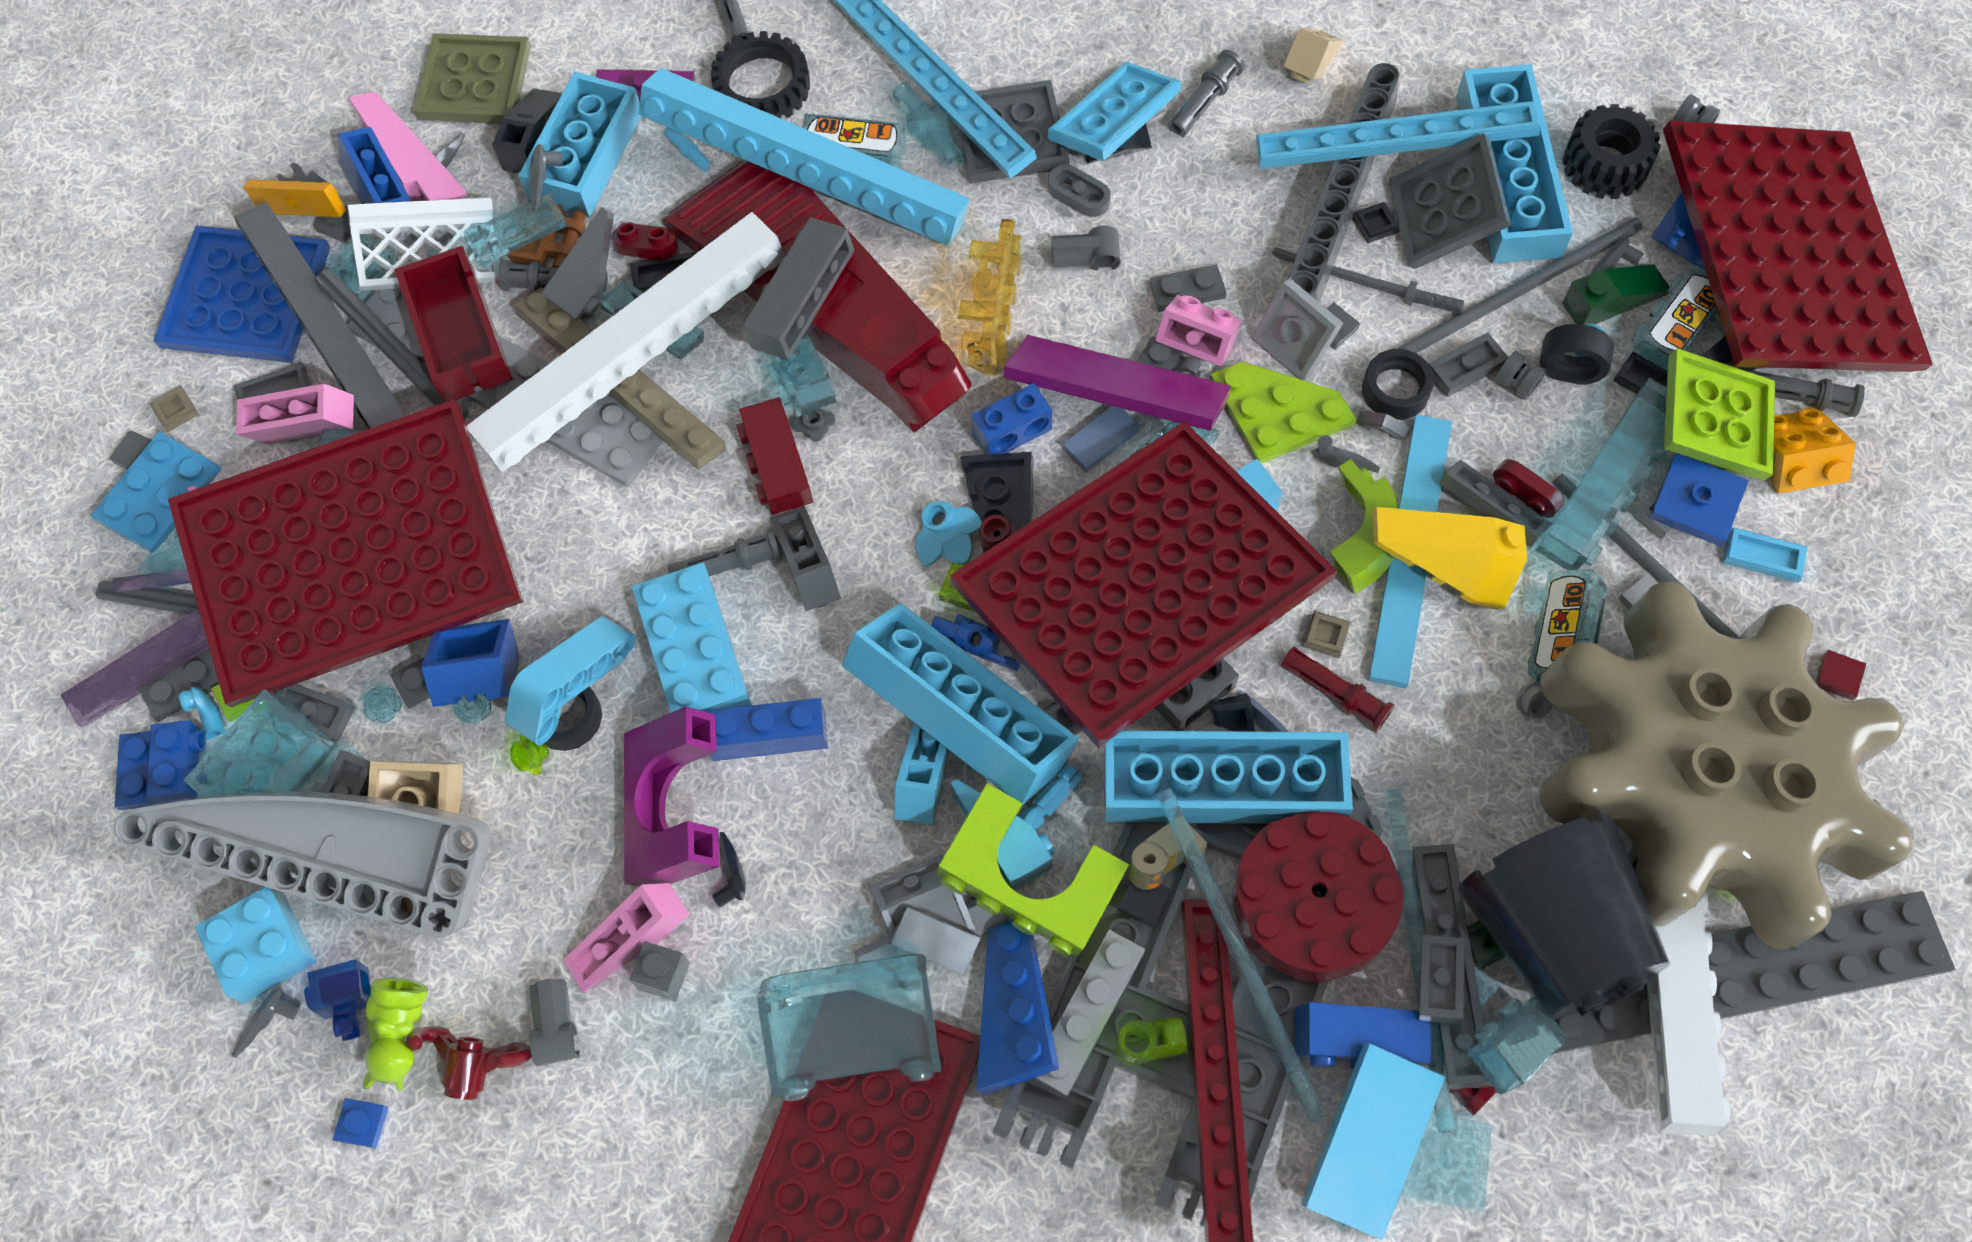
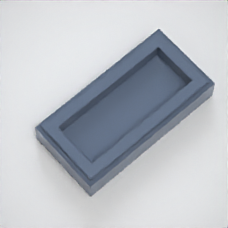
(1101, 437)

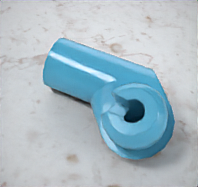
(207, 709)

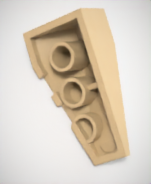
(418, 783)

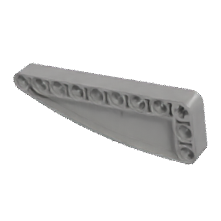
(353, 837)

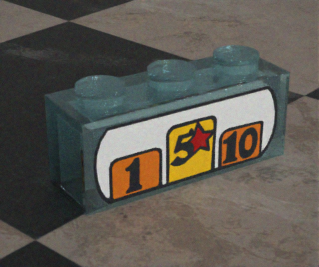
(874, 138)
(1678, 319)
(1568, 615)

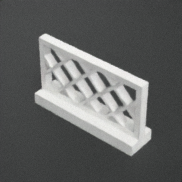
(416, 218)

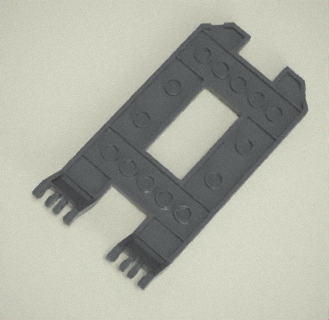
(1261, 1071)

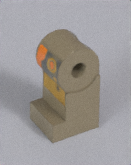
(1157, 857)

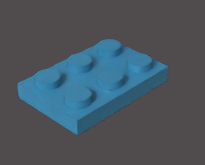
(139, 500)

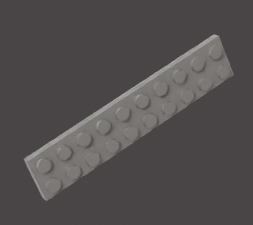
(601, 436)

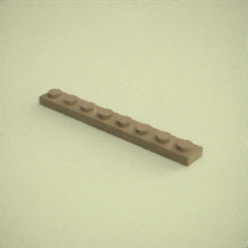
(636, 393)

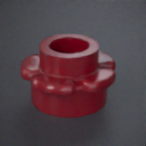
(992, 525)

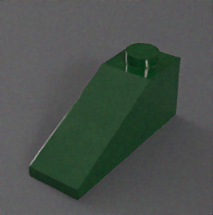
(1613, 292)

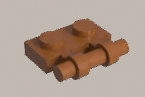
(546, 247)

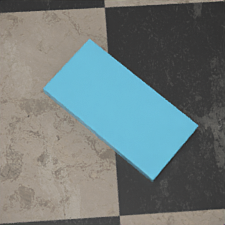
(1114, 111)
(1373, 1141)

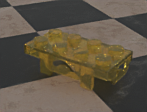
(995, 307)

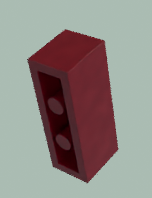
(774, 456)

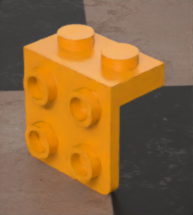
(1810, 451)

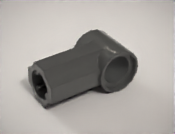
(1095, 249)
(553, 1030)

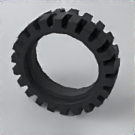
(764, 48)

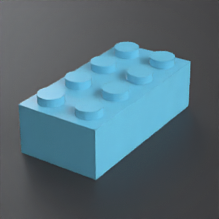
(591, 132)
(690, 641)

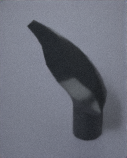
(734, 874)

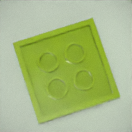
(1720, 415)

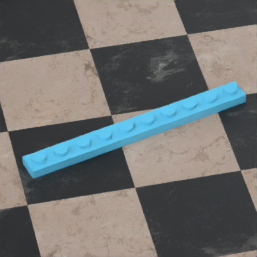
(941, 84)

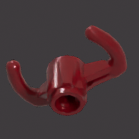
(467, 1059)

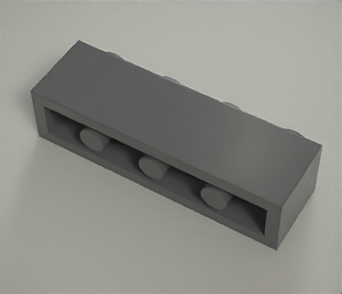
(798, 288)

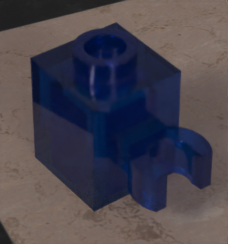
(338, 993)

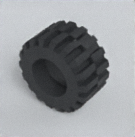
(1606, 171)

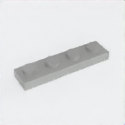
(1091, 1009)

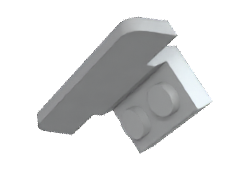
(922, 890)

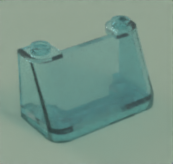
(848, 1023)

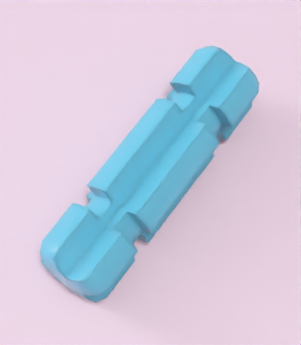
(1052, 797)

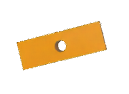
(296, 197)

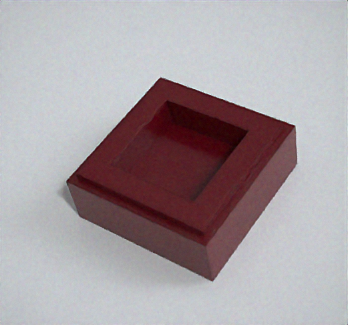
(1840, 675)

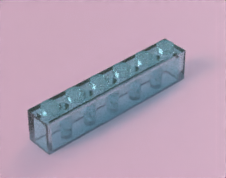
(1609, 482)

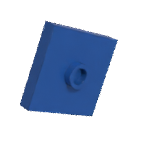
(1699, 499)

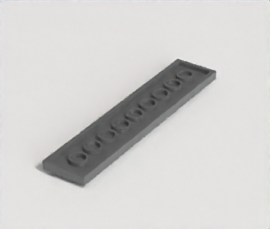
(1856, 951)

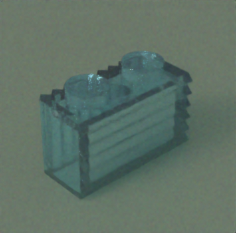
(1516, 1044)

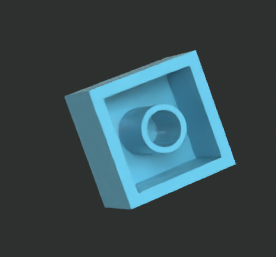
(255, 944)

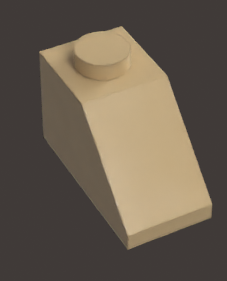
(1311, 53)

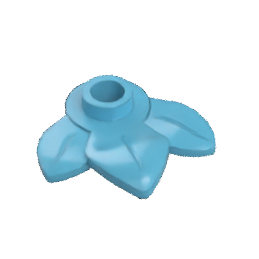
(948, 538)

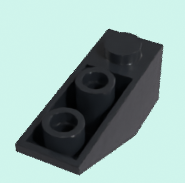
(522, 128)

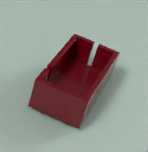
(453, 324)

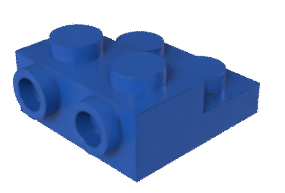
(156, 763)

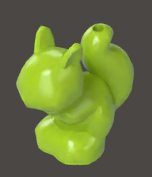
(391, 1017)

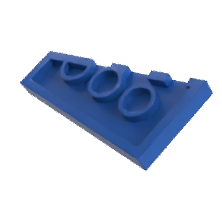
(1015, 1014)

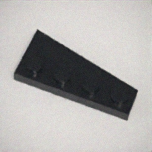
(1001, 486)

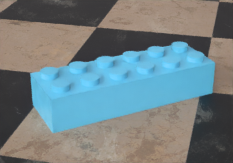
(1525, 168)
(960, 702)
(1226, 775)

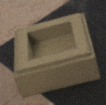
(174, 408)
(1326, 634)

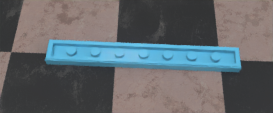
(1396, 134)
(1406, 583)

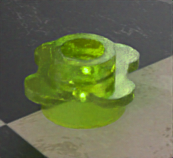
(528, 756)

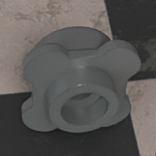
(814, 431)

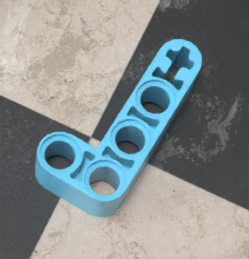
(563, 674)

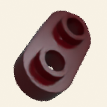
(644, 241)
(1528, 487)

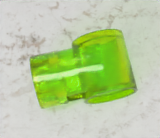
(1172, 1036)

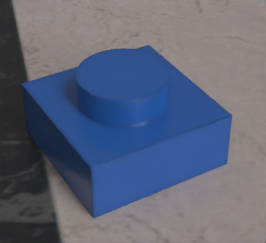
(360, 1123)

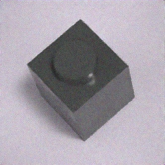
(659, 971)

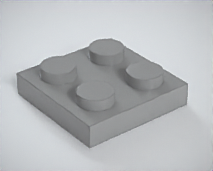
(1297, 329)

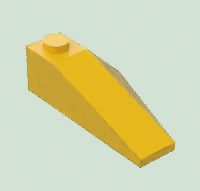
(1466, 551)

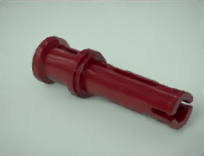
(1352, 698)

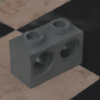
(1198, 695)

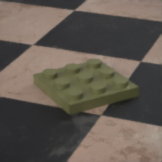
(472, 77)

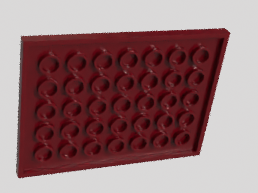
(1795, 248)
(343, 552)
(1141, 581)

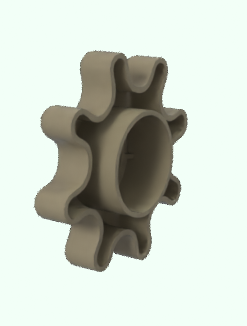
(1725, 764)

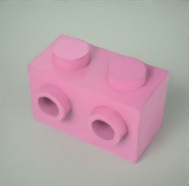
(1199, 329)

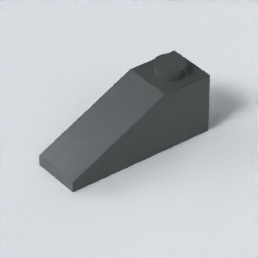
(582, 273)
(806, 558)

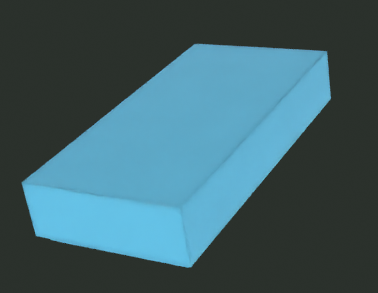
(1765, 554)

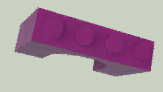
(651, 761)

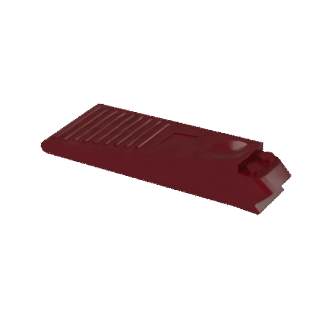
(866, 319)

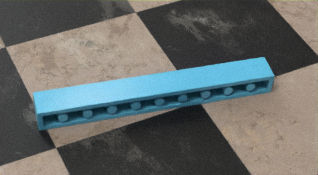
(803, 156)

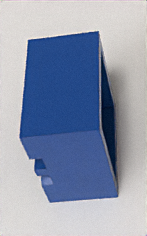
(471, 662)

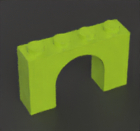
(1062, 919)

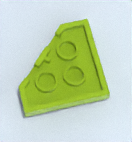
(1279, 410)

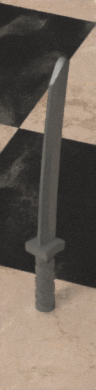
(1410, 293)

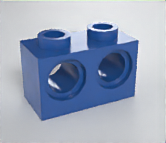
(1012, 421)

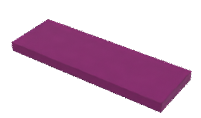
(1118, 382)

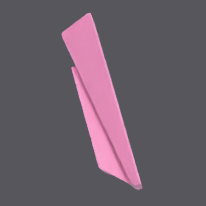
(413, 162)

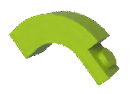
(1358, 558)

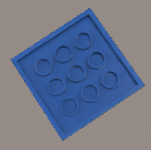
(229, 302)

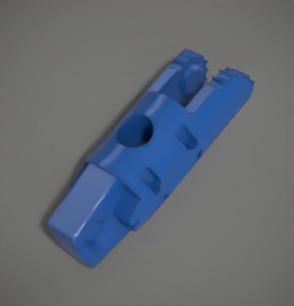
(962, 634)

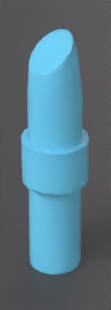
(688, 148)

